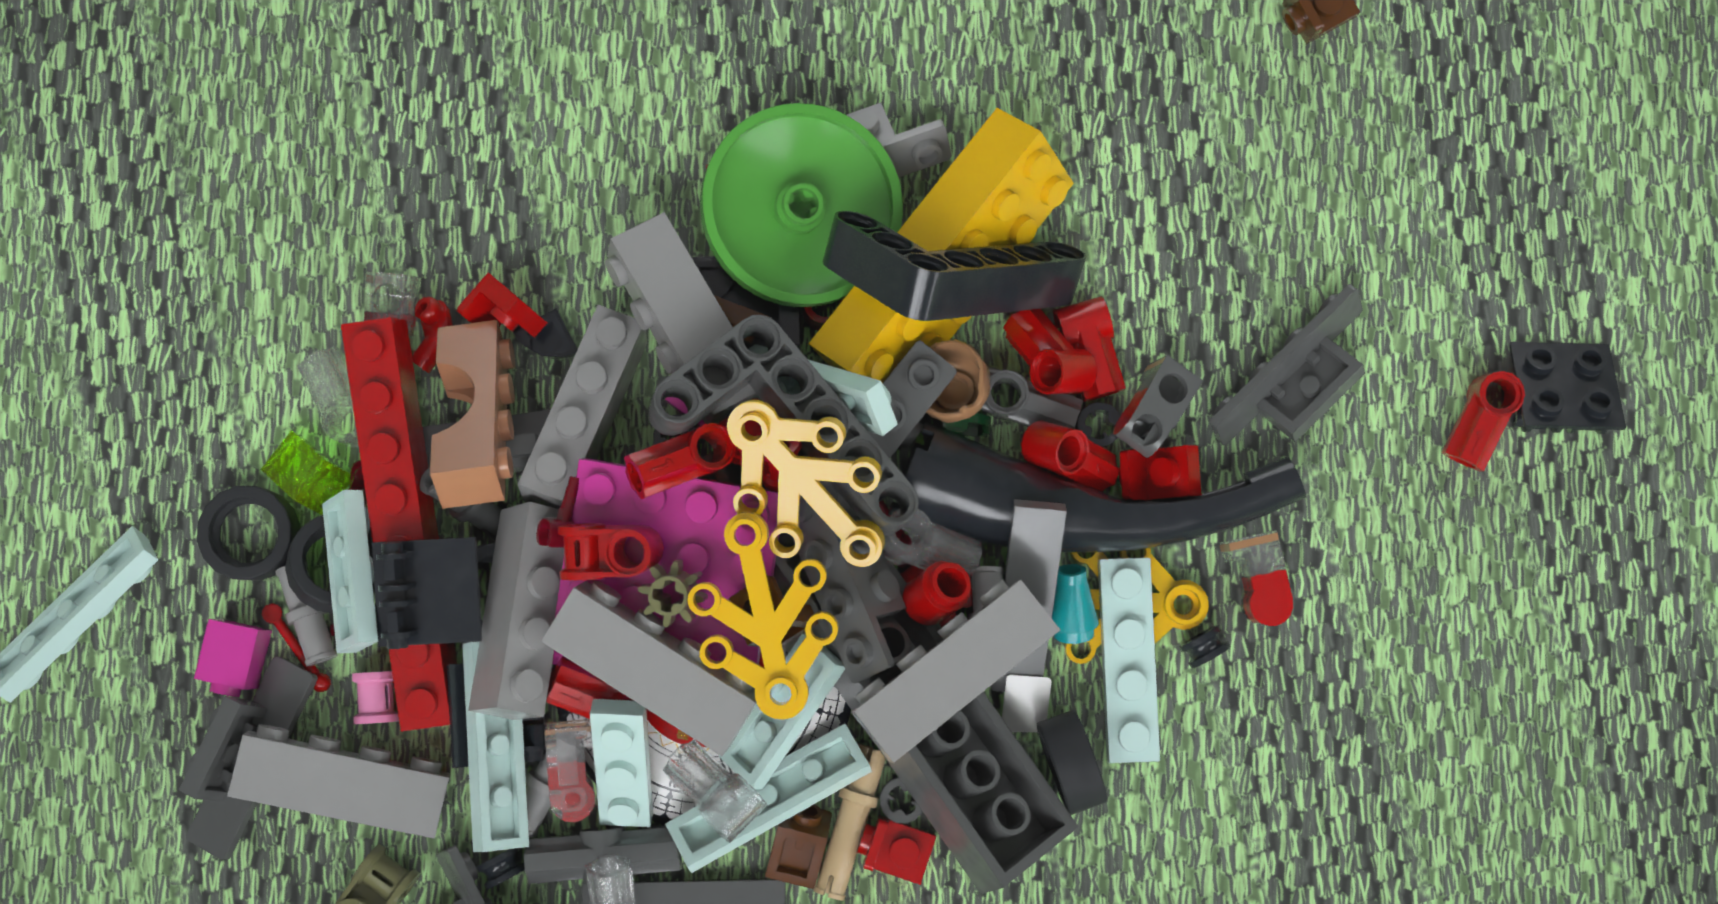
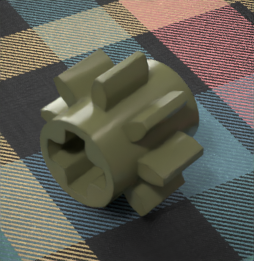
(661, 602)

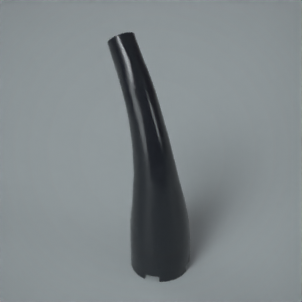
(975, 489)

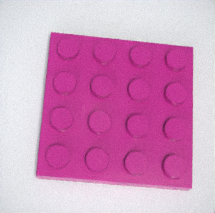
(692, 529)

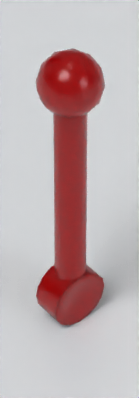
(273, 615)

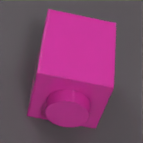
(232, 656)

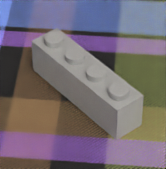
(671, 300)
(584, 405)
(518, 611)
(650, 665)
(955, 670)
(339, 782)

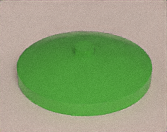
(776, 196)

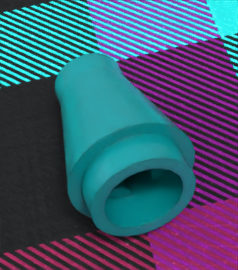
(1074, 606)

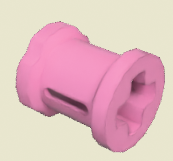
(374, 698)

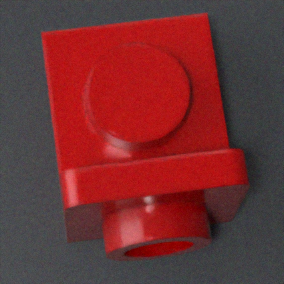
(494, 301)
(1164, 475)
(896, 849)

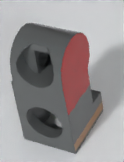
(1156, 405)

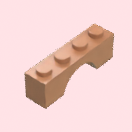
(472, 455)

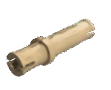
(849, 827)

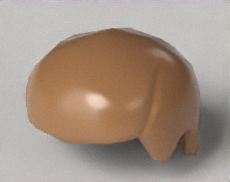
(967, 389)

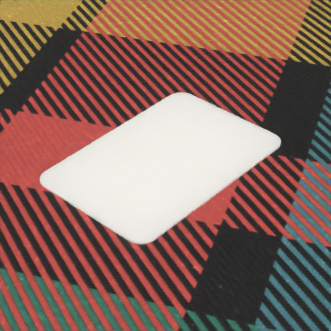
(1025, 702)

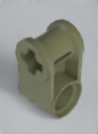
(379, 881)

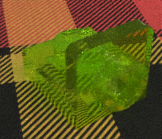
(305, 472)

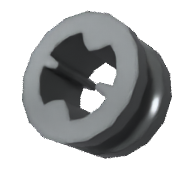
(897, 815)

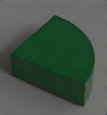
(974, 429)

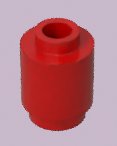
(937, 592)

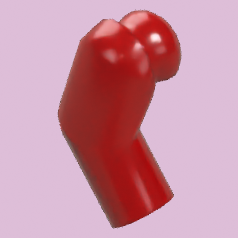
(433, 315)

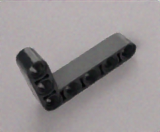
(950, 281)

